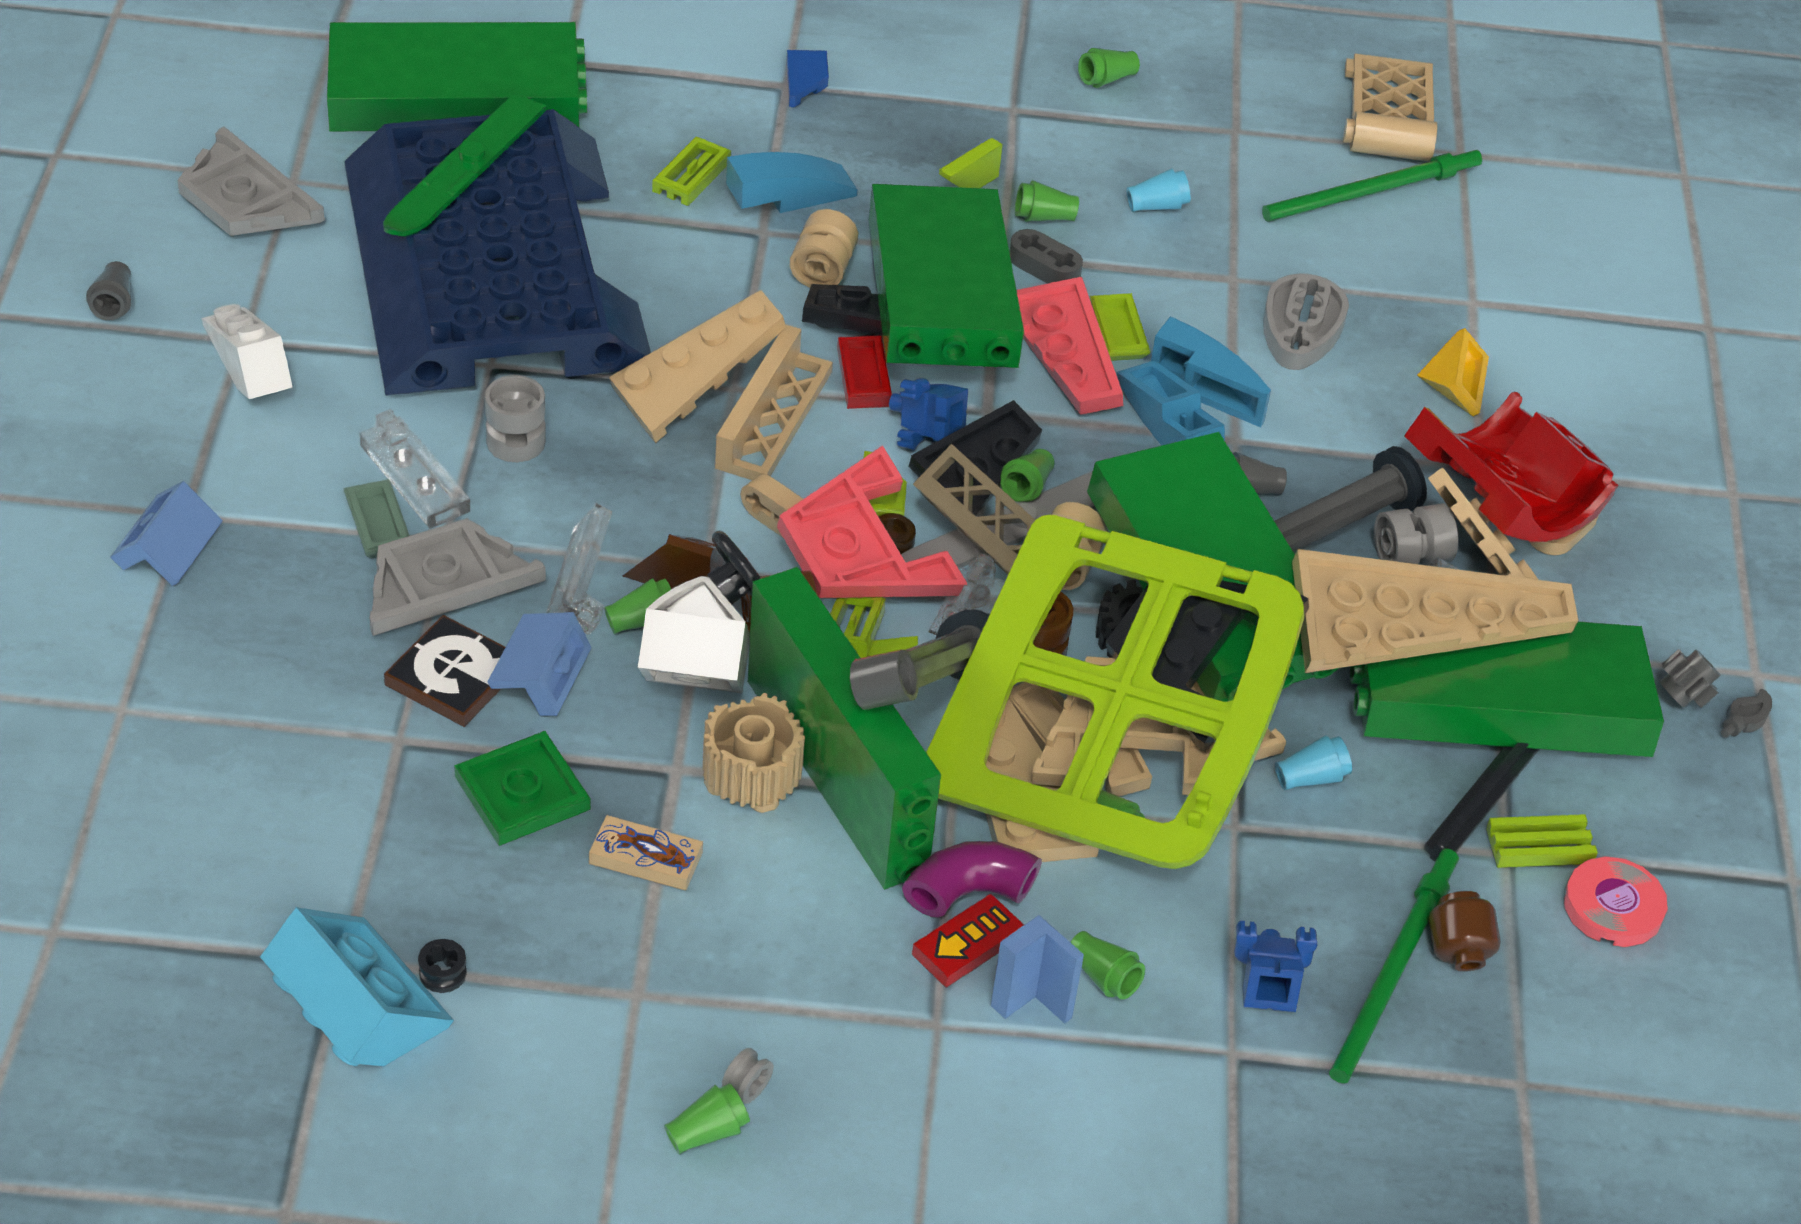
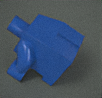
(928, 411)
(1273, 965)

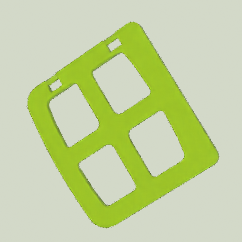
(1116, 691)

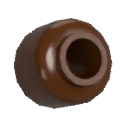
(1464, 930)

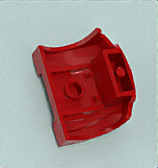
(1527, 467)

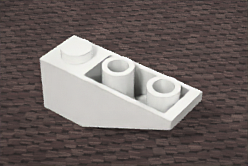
(248, 350)

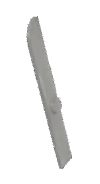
(963, 549)

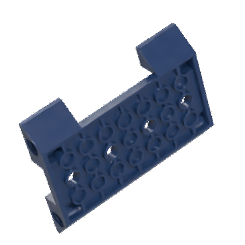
(441, 295)

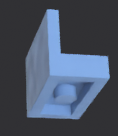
(169, 533)
(543, 659)
(1038, 965)

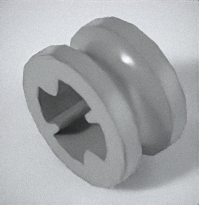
(748, 1074)

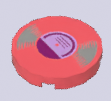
(1615, 901)

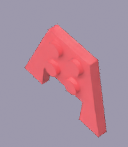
(848, 546)

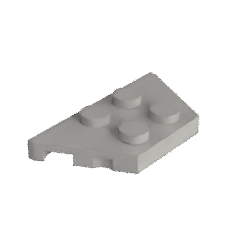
(245, 190)
(444, 573)

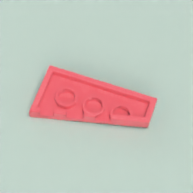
(1070, 344)

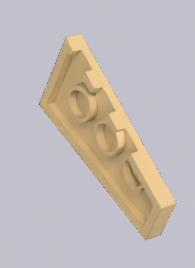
(681, 371)
(1493, 545)
(1014, 755)

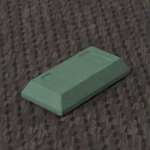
(375, 515)

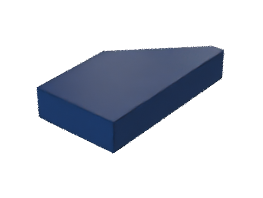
(806, 73)

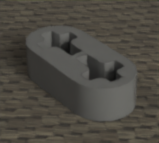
(1044, 256)

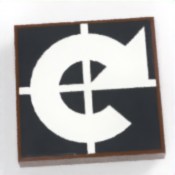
(447, 670)

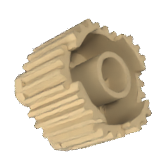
(753, 752)

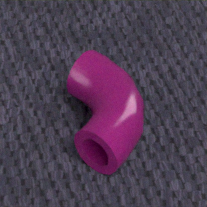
(968, 869)

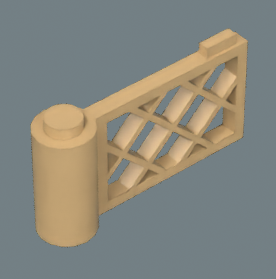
(1391, 131)

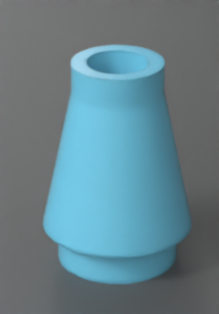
(1160, 192)
(1316, 764)

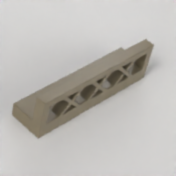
(961, 515)

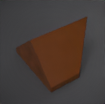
(678, 561)

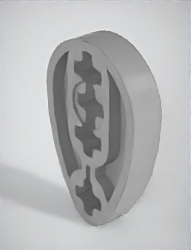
(1316, 335)

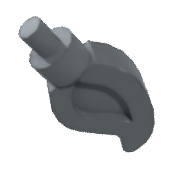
(1747, 714)

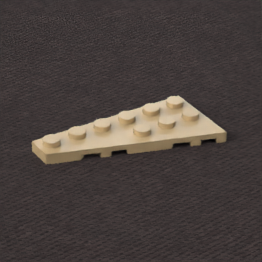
(1400, 610)

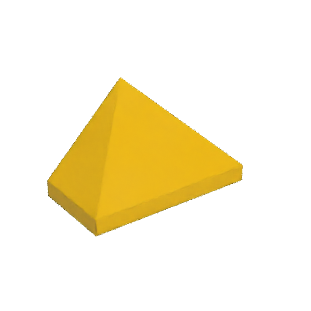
(1459, 371)

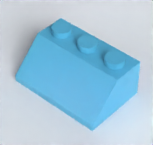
(353, 987)

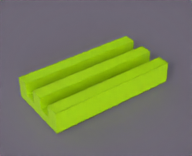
(698, 174)
(864, 642)
(1539, 834)

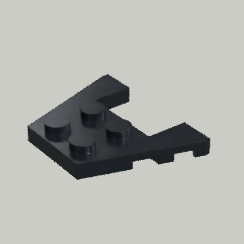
(1192, 642)

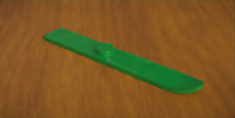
(462, 166)

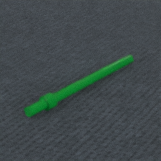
(1439, 167)
(1427, 895)

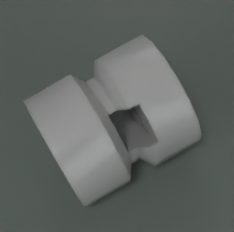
(515, 418)
(1416, 535)

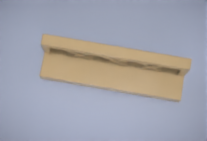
(759, 407)

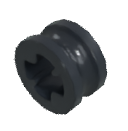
(452, 955)

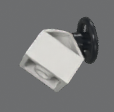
(694, 630)

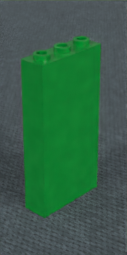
(449, 70)
(944, 276)
(1203, 504)
(1552, 692)
(857, 758)

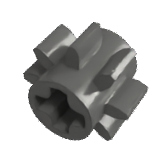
(1690, 678)

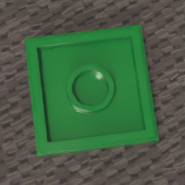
(522, 788)

